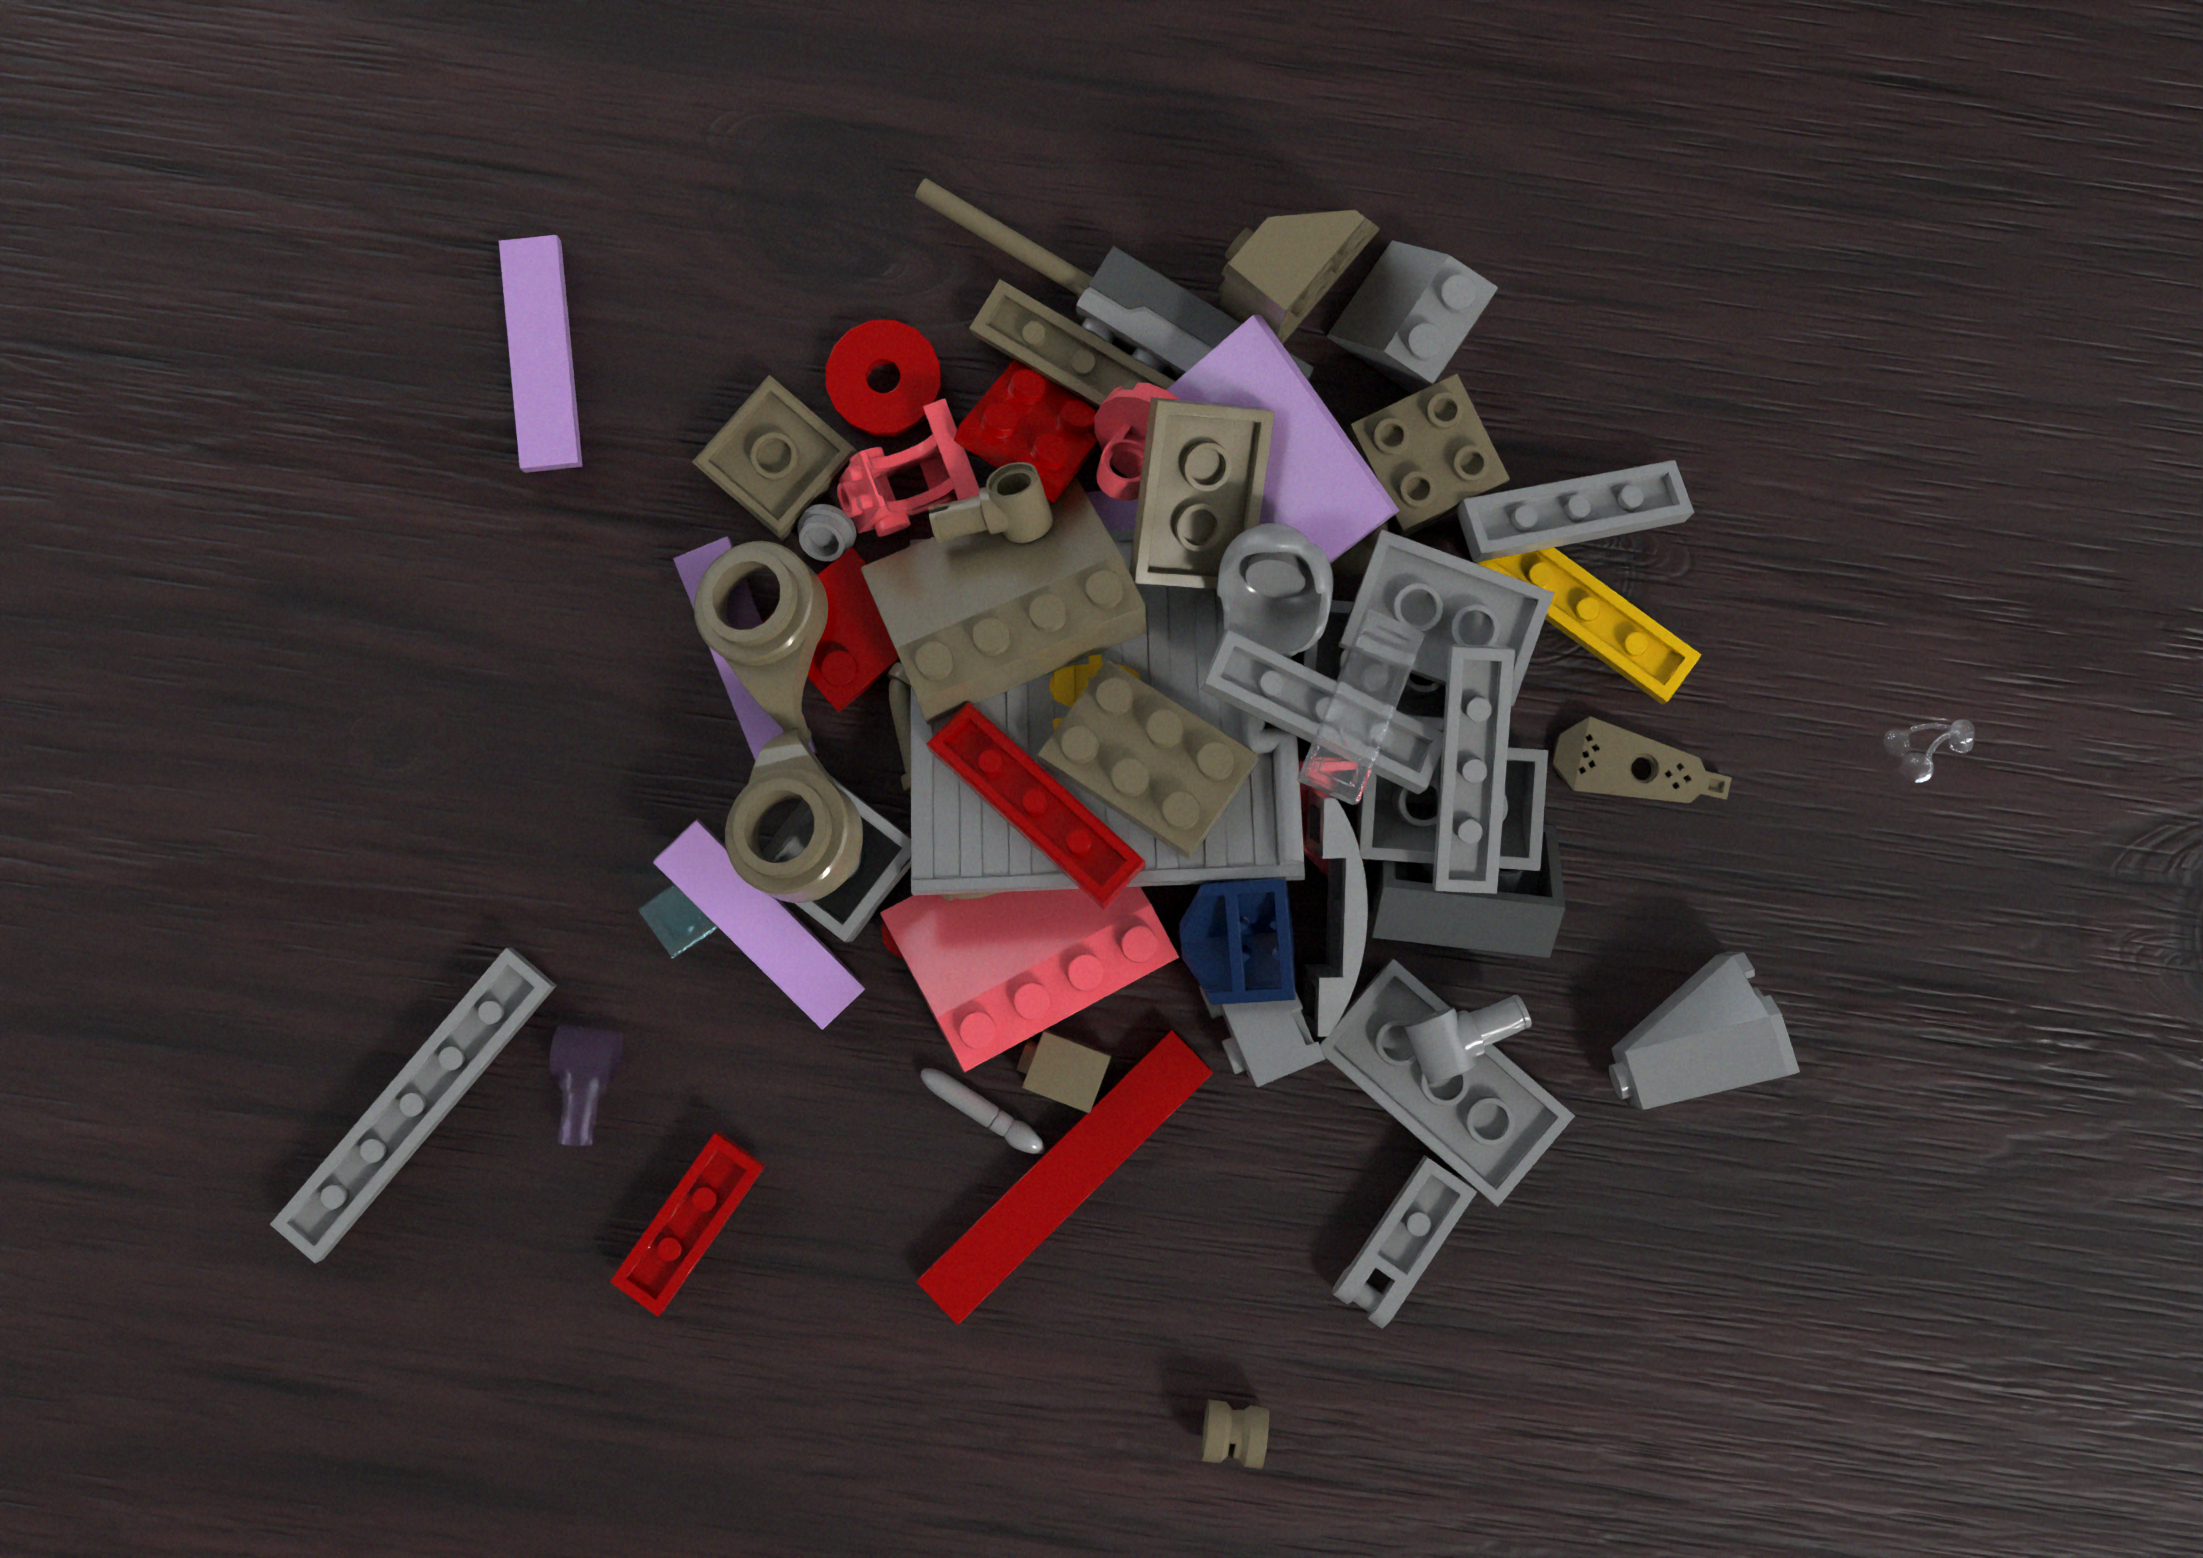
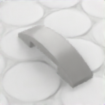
(1330, 985)

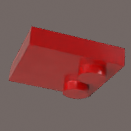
(855, 641)

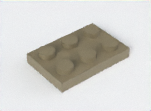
(1197, 488)
(1148, 758)

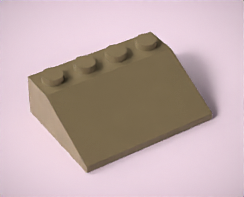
(1004, 612)

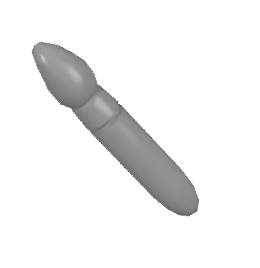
(1016, 1132)

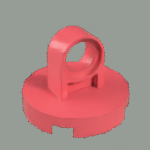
(1122, 437)

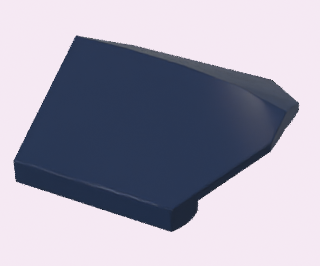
(1241, 941)

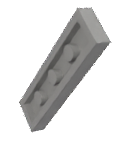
(1573, 511)
(1296, 700)
(1473, 768)

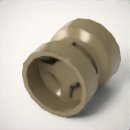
(1235, 1434)

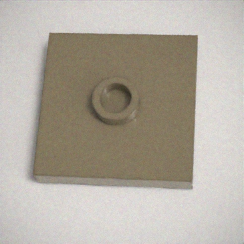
(775, 457)

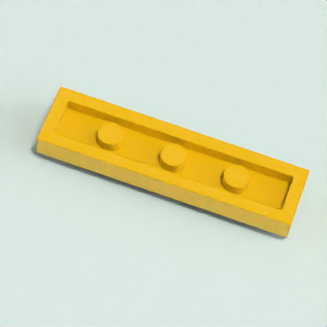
(1604, 622)

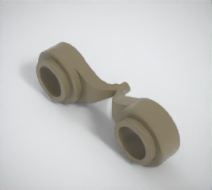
(774, 668)

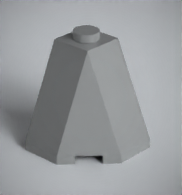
(1704, 1039)

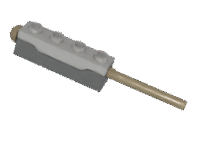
(1122, 301)

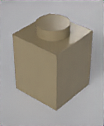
(1063, 1069)

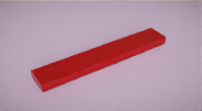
(1064, 1177)

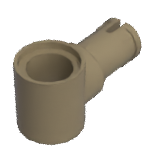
(1008, 504)

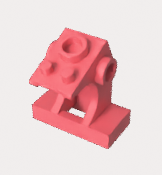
(866, 491)

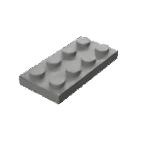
(1481, 1122)

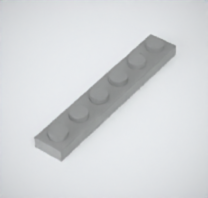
(413, 1105)

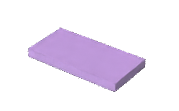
(1313, 469)

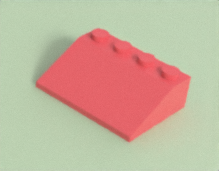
(1022, 960)

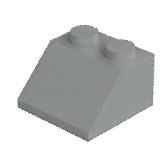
(1412, 314)

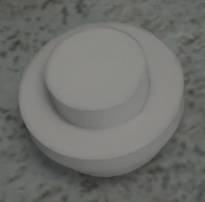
(825, 532)

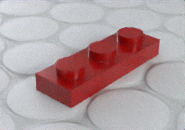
(688, 1223)

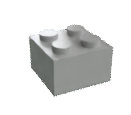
(880, 866)

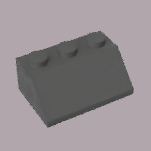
(1514, 921)

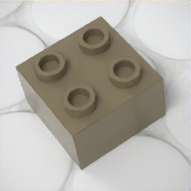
(1429, 454)

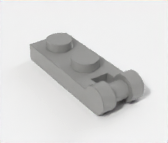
(1405, 1240)

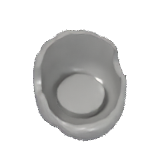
(1276, 588)

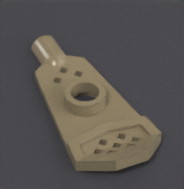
(1613, 762)

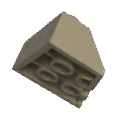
(1290, 265)

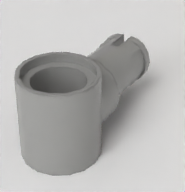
(1452, 1040)

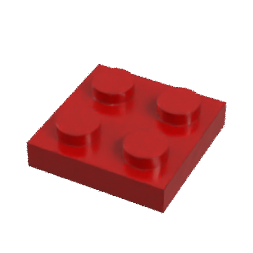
(1031, 423)

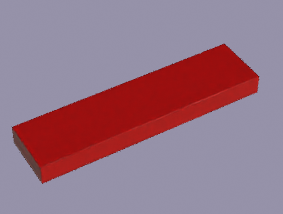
(1036, 805)

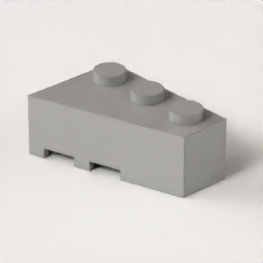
(1266, 1038)

